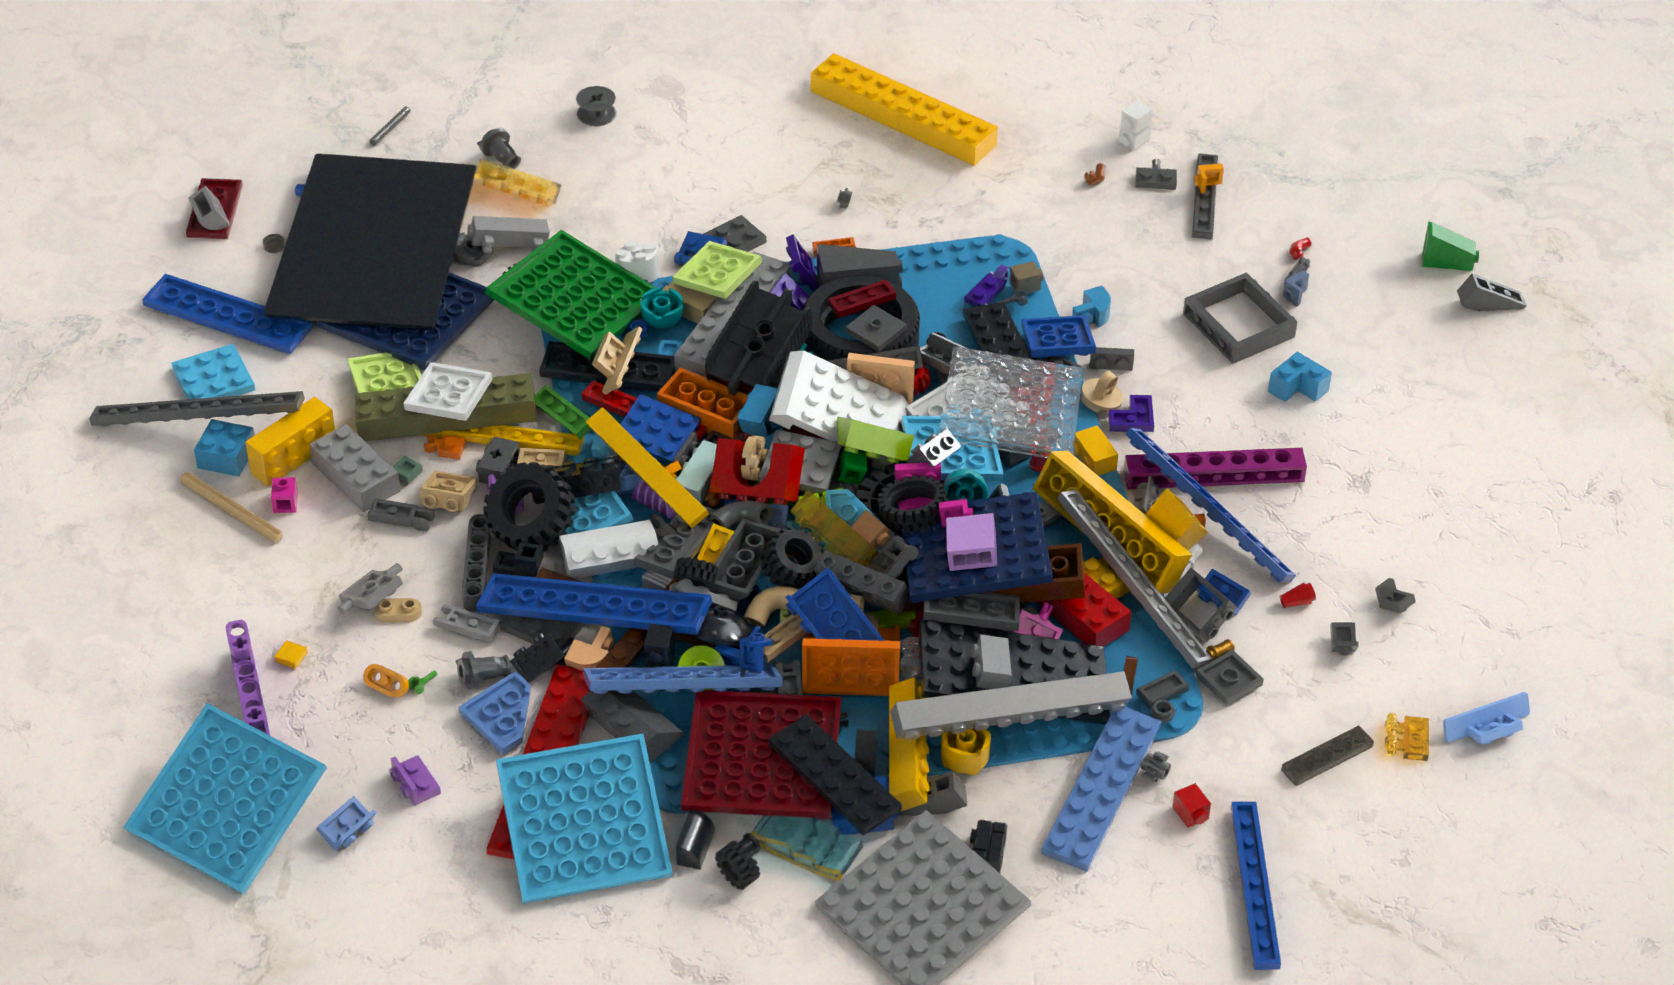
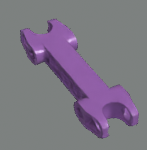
(246, 677)

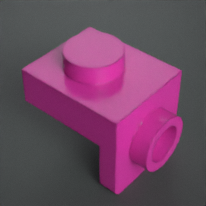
(954, 509)

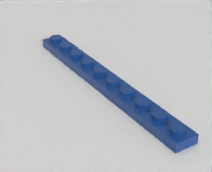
(1215, 510)

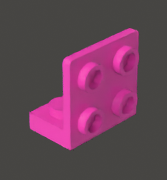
(918, 469)

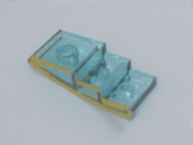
(808, 844)

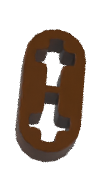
(1130, 671)

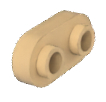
(398, 610)

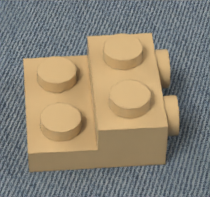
(447, 491)

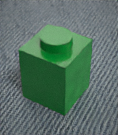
(852, 467)

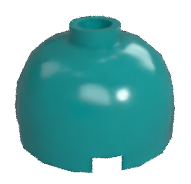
(662, 308)
(965, 485)

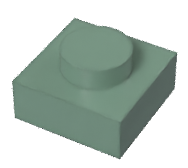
(408, 469)

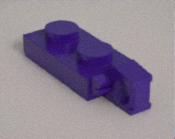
(988, 287)

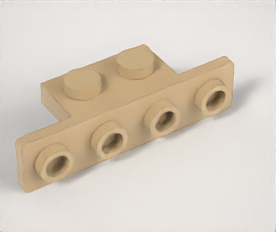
(614, 357)

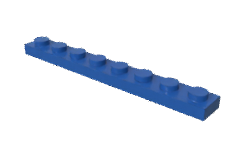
(1255, 886)

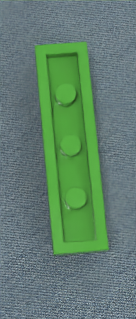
(562, 411)

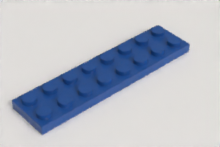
(225, 313)

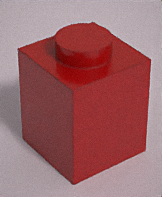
(1191, 805)

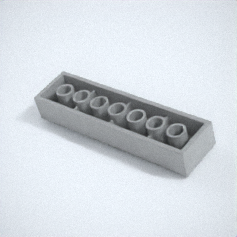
(697, 345)

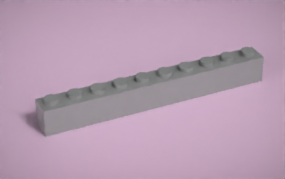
(1010, 705)

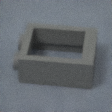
(1183, 591)

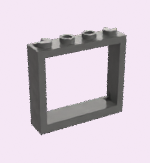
(1232, 349)

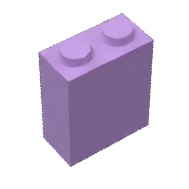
(971, 542)

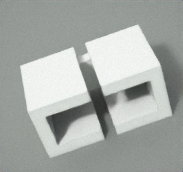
(1135, 125)

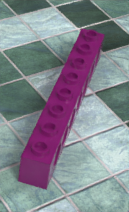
(1223, 467)

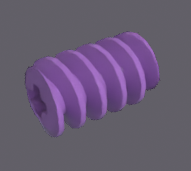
(645, 495)

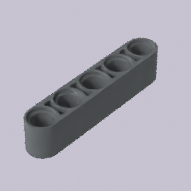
(476, 561)

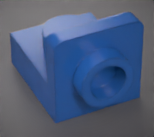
(753, 651)

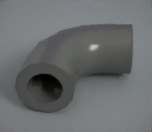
(733, 513)

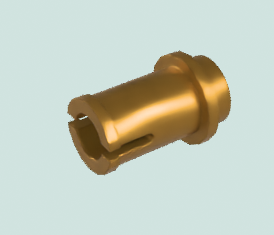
(1220, 649)

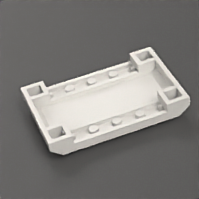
(818, 392)

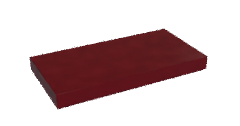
(228, 194)

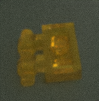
(1415, 737)

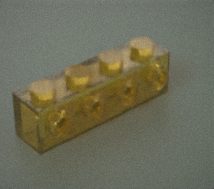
(518, 181)
(833, 530)

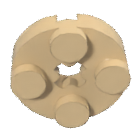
(755, 456)

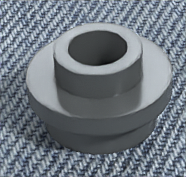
(844, 197)
(1163, 711)

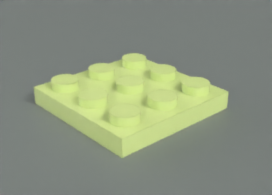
(717, 269)
(382, 372)

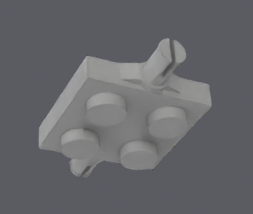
(371, 589)

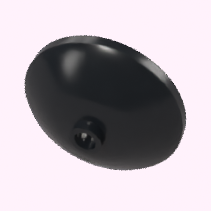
(723, 627)

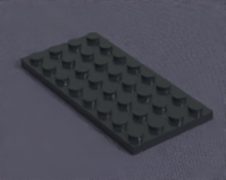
(948, 663)

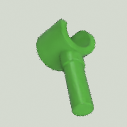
(418, 683)

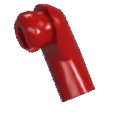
(1296, 247)

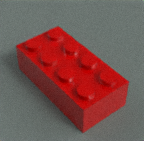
(1092, 619)

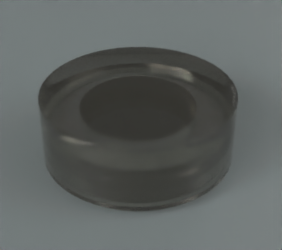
(273, 243)

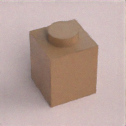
(872, 530)

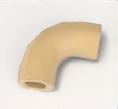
(766, 603)

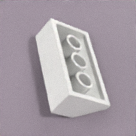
(606, 548)

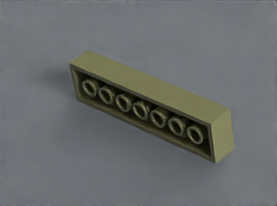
(504, 402)

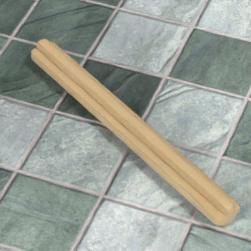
(231, 507)

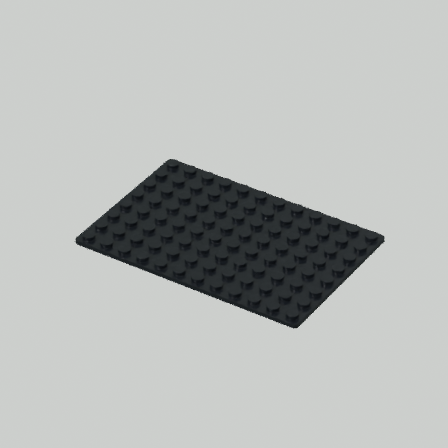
(372, 242)

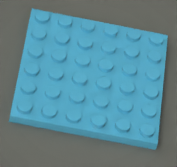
(225, 798)
(583, 818)

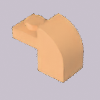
(589, 656)

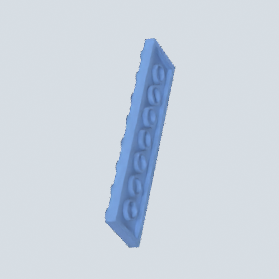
(682, 677)
(1101, 788)

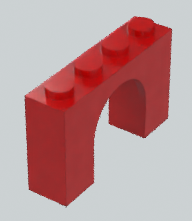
(779, 484)

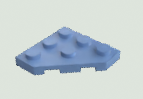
(500, 712)

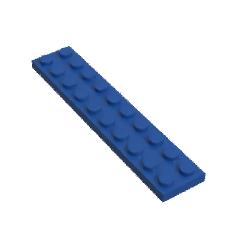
(593, 603)

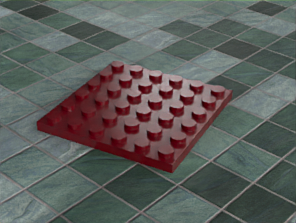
(731, 759)

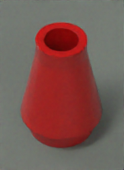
(1299, 595)

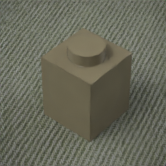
(1026, 277)

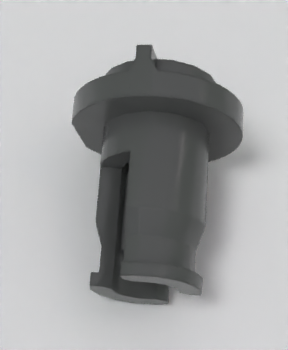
(496, 144)
(478, 669)

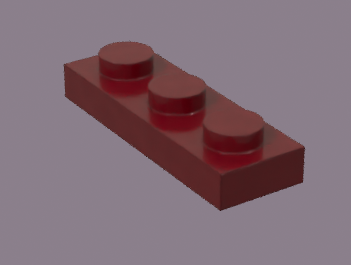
(862, 298)

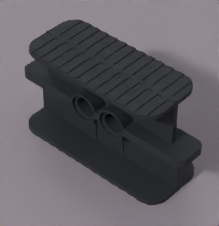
(756, 314)

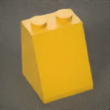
(1176, 519)

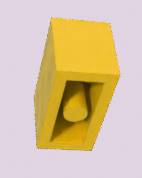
(1095, 450)

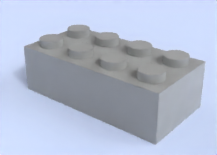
(354, 467)

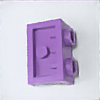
(414, 779)

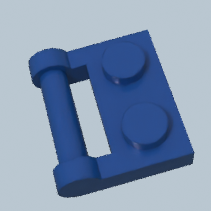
(692, 244)

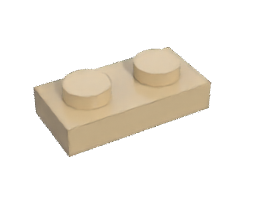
(542, 456)

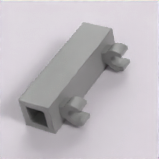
(507, 232)

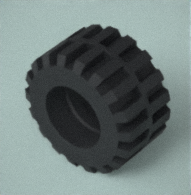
(801, 547)

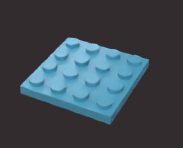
(980, 459)

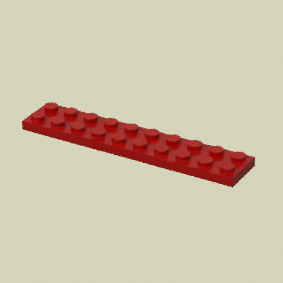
(557, 725)

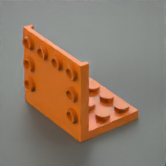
(851, 665)

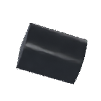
(694, 840)

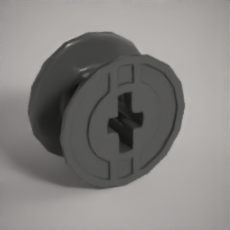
(596, 105)

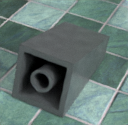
(844, 261)

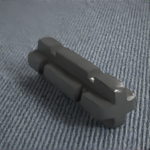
(1302, 264)

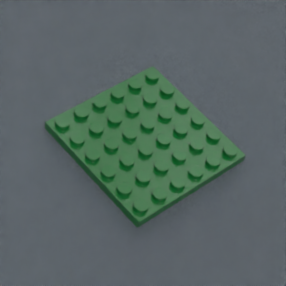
(571, 293)

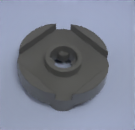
(467, 254)

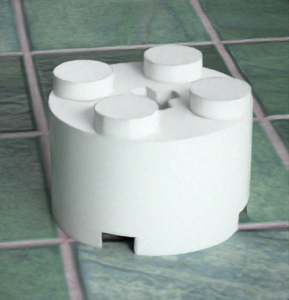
(639, 260)

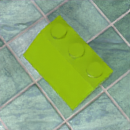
(874, 440)

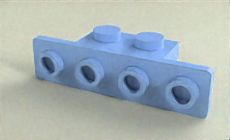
(1489, 721)

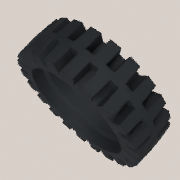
(907, 489)

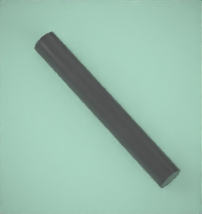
(389, 126)

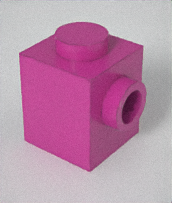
(284, 495)

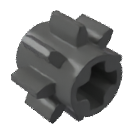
(1155, 766)

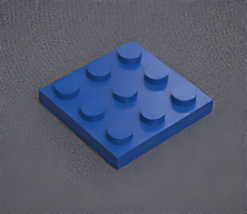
(1058, 336)
(659, 427)

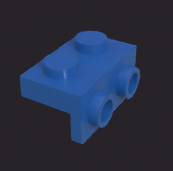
(1232, 590)

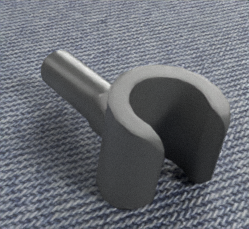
(1018, 296)

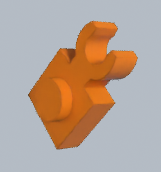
(447, 447)

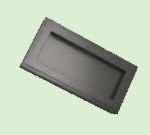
(1163, 688)

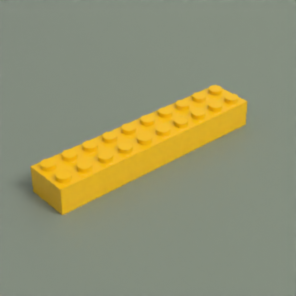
(904, 109)

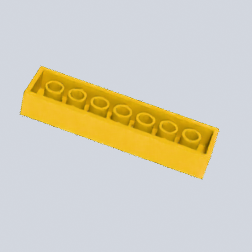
(1148, 545)

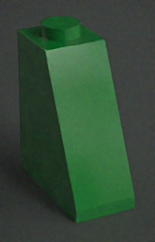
(1448, 249)

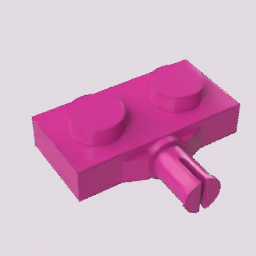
(1038, 624)

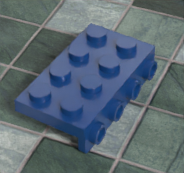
(830, 611)

